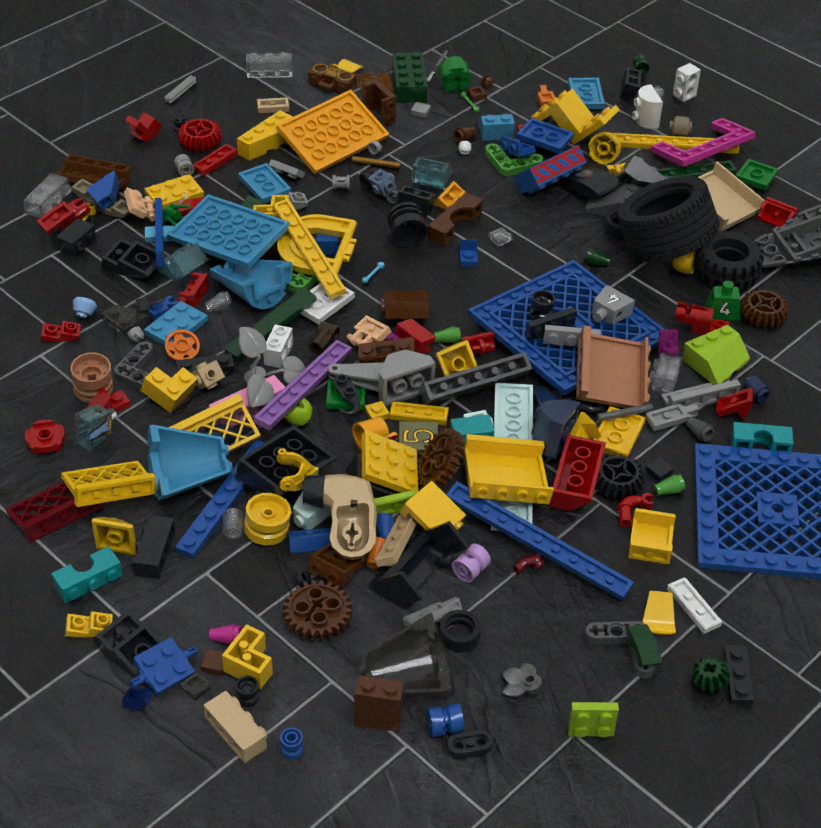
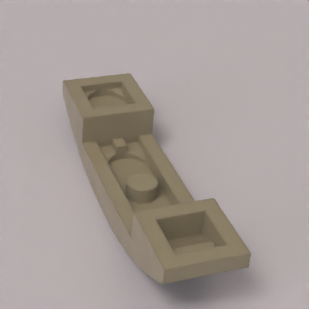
(117, 209)

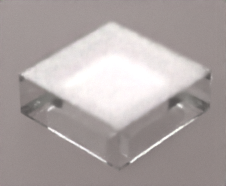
(500, 236)

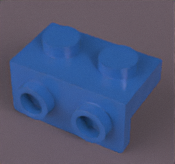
(516, 148)

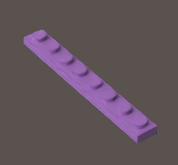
(301, 385)

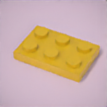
(173, 190)

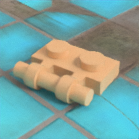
(139, 206)
(371, 329)

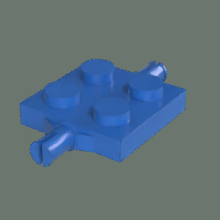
(163, 666)

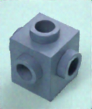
(382, 182)

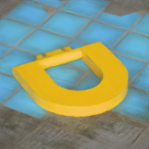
(320, 225)

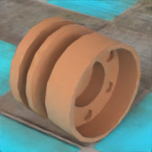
(89, 374)

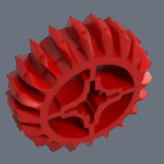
(199, 134)

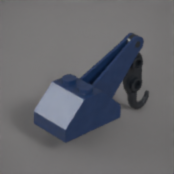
(556, 419)

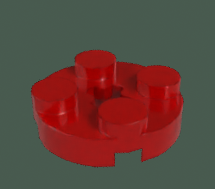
(38, 444)

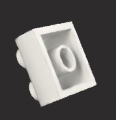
(648, 108)

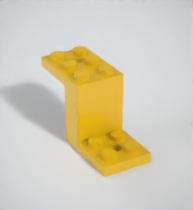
(573, 115)

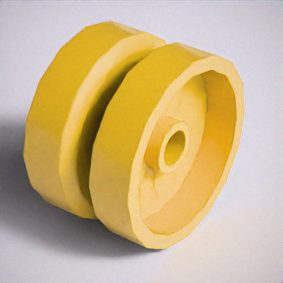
(267, 519)

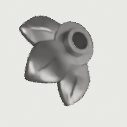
(521, 680)

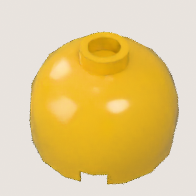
(604, 147)
(685, 263)

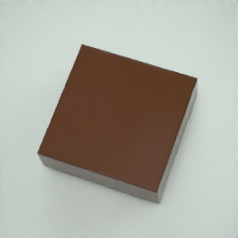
(476, 93)
(213, 662)

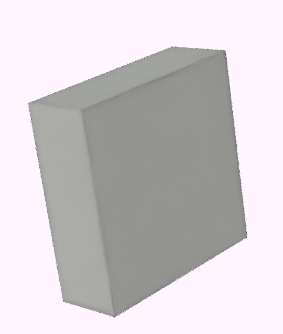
(420, 109)

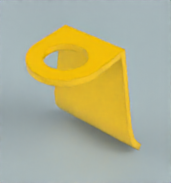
(347, 66)
(660, 613)

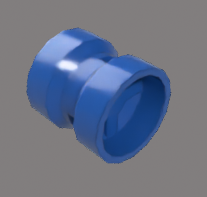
(291, 743)

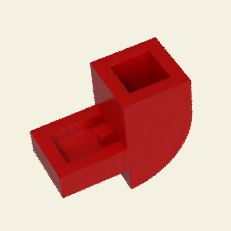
(144, 128)

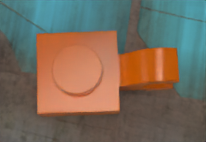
(544, 95)

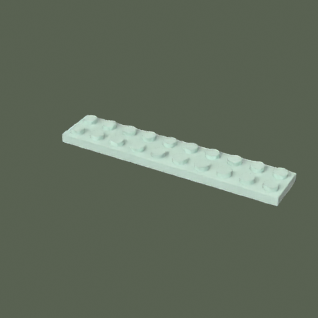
(514, 420)

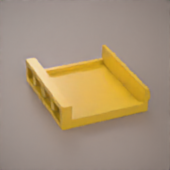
(506, 469)

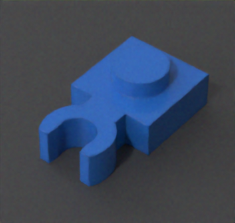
(159, 308)

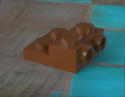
(333, 566)

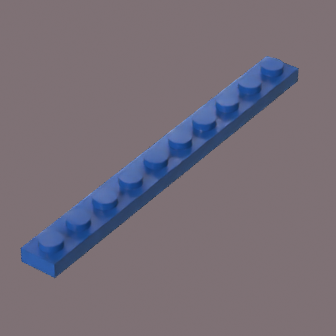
(542, 542)

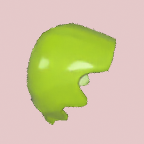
(300, 414)

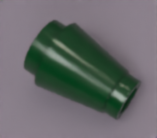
(596, 257)

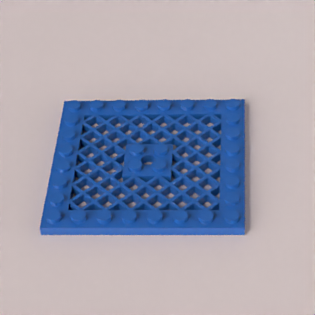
(562, 378)
(711, 549)

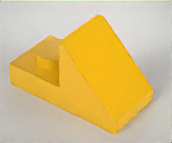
(585, 427)

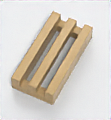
(273, 105)

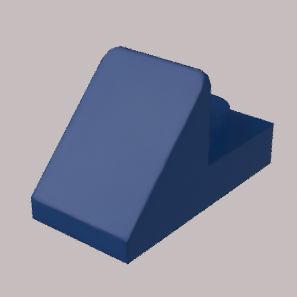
(468, 253)

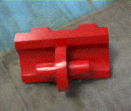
(481, 343)

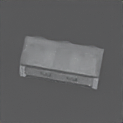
(269, 65)
(46, 195)

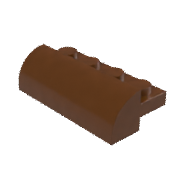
(93, 170)

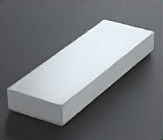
(694, 605)

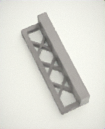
(701, 394)

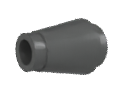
(701, 429)

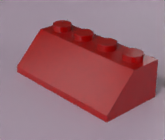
(577, 473)

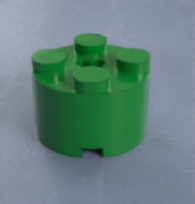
(454, 74)

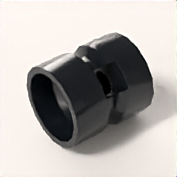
(541, 304)

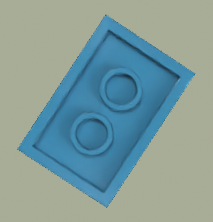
(588, 91)
(264, 182)
(177, 318)

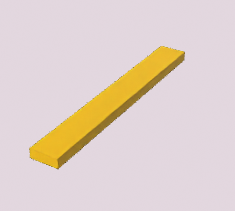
(682, 143)
(310, 250)

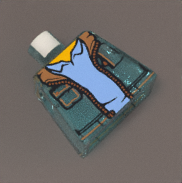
(93, 426)

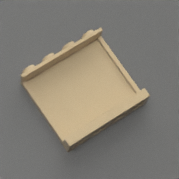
(731, 197)

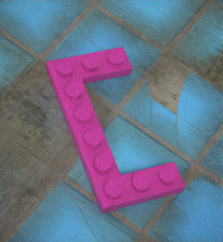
(734, 135)

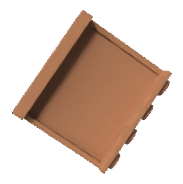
(612, 370)

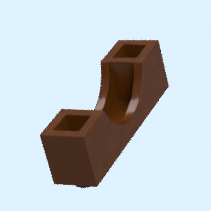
(464, 209)

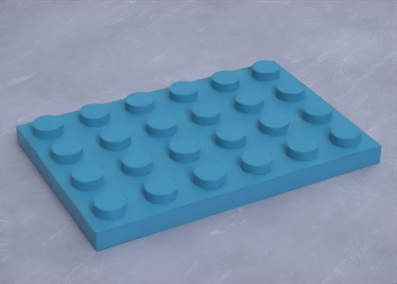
(229, 230)

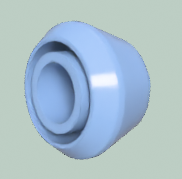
(83, 307)

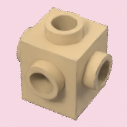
(208, 374)

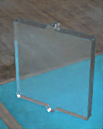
(437, 65)

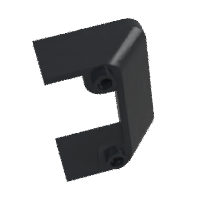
(418, 560)

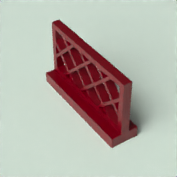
(55, 515)

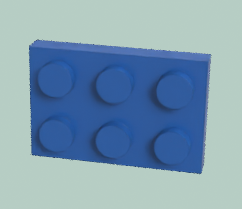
(545, 135)

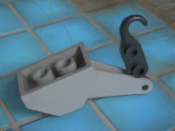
(394, 379)

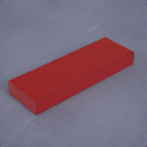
(215, 159)

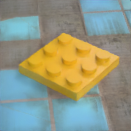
(389, 463)

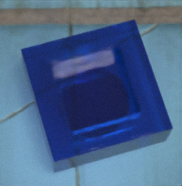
(136, 698)

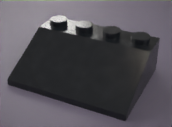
(263, 472)

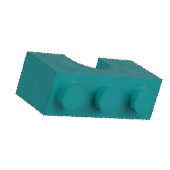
(774, 437)
(73, 584)

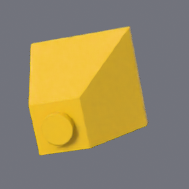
(456, 358)
(115, 534)

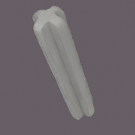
(180, 89)

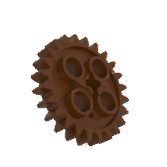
(440, 457)
(317, 610)

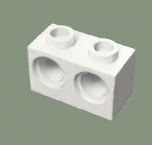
(686, 82)
(278, 346)

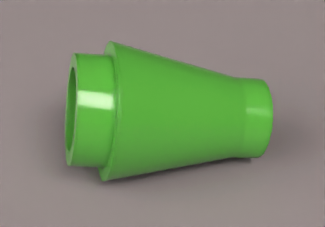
(448, 335)
(671, 485)

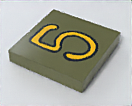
(417, 434)

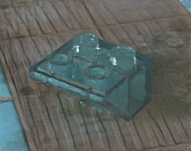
(431, 172)
(183, 261)

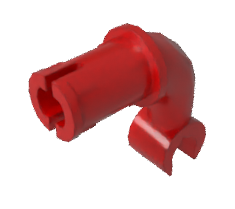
(626, 506)

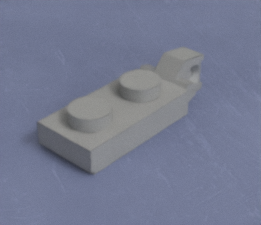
(671, 416)
(438, 610)

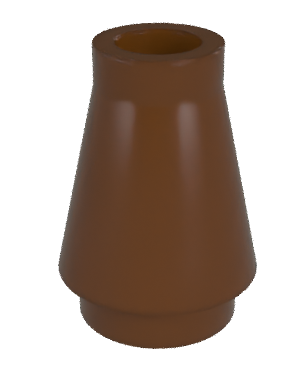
(464, 134)

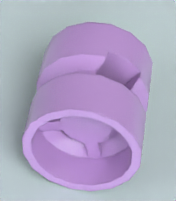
(471, 563)

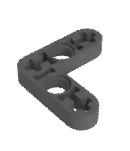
(127, 372)
(600, 639)

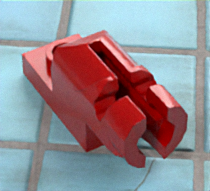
(63, 215)
(699, 318)

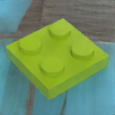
(593, 719)

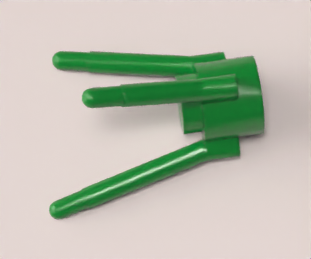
(172, 213)

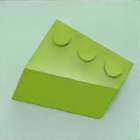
(716, 354)

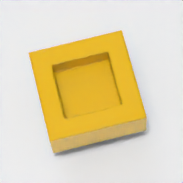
(377, 410)

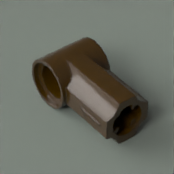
(325, 334)

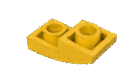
(86, 625)

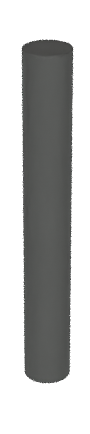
(624, 412)

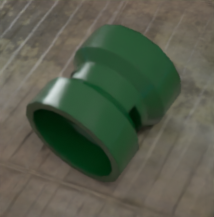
(641, 63)

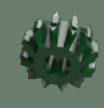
(710, 674)

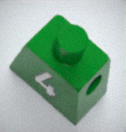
(725, 302)

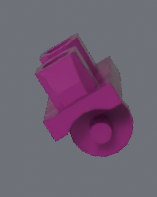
(668, 342)

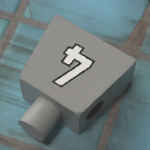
(612, 306)

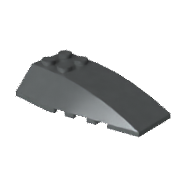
(793, 242)

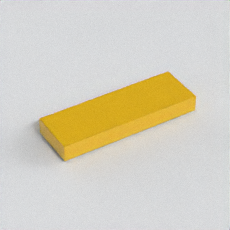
(418, 413)

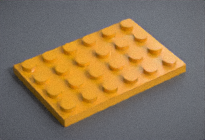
(332, 131)

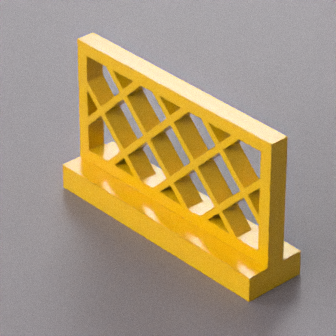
(218, 412)
(104, 490)

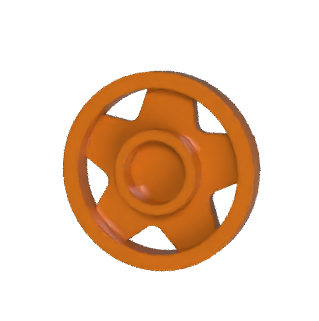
(181, 346)

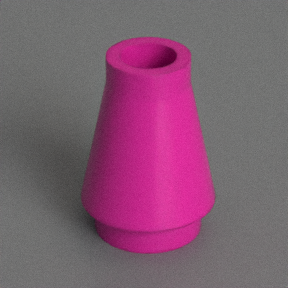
(224, 634)

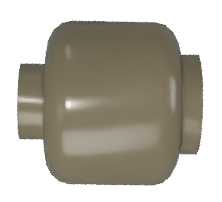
(680, 126)

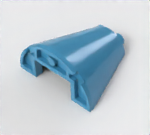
(260, 285)
(184, 459)

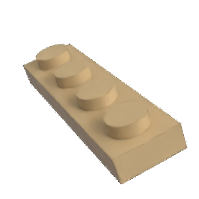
(396, 541)

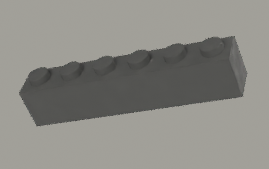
(475, 379)

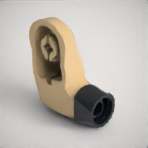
(351, 511)

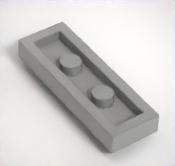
(563, 335)

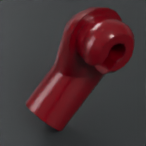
(526, 561)

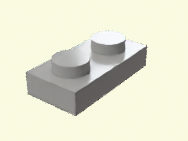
(292, 172)

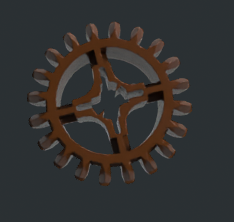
(764, 308)

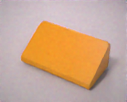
(449, 196)

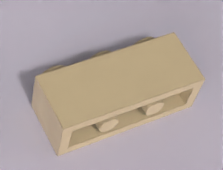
(235, 726)

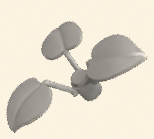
(258, 390)

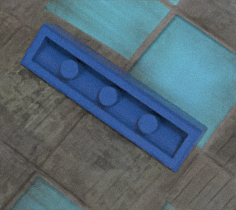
(308, 539)

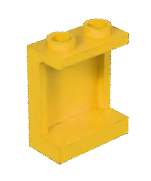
(433, 508)
(652, 536)

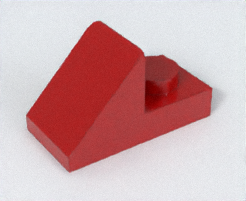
(117, 401)
(738, 401)

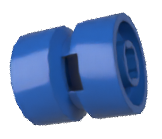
(445, 720)

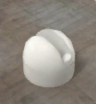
(464, 147)

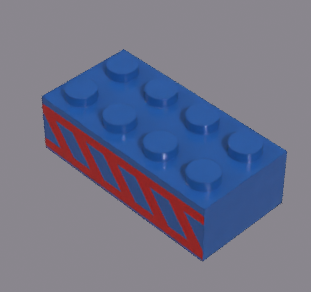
(550, 170)

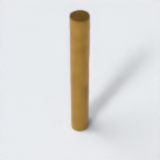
(369, 161)

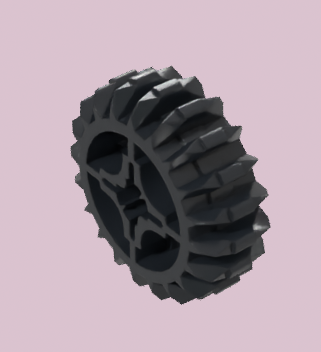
(620, 477)

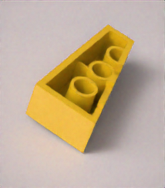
(262, 137)

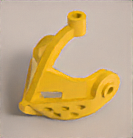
(295, 482)

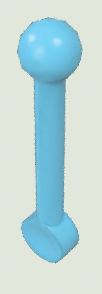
(380, 266)

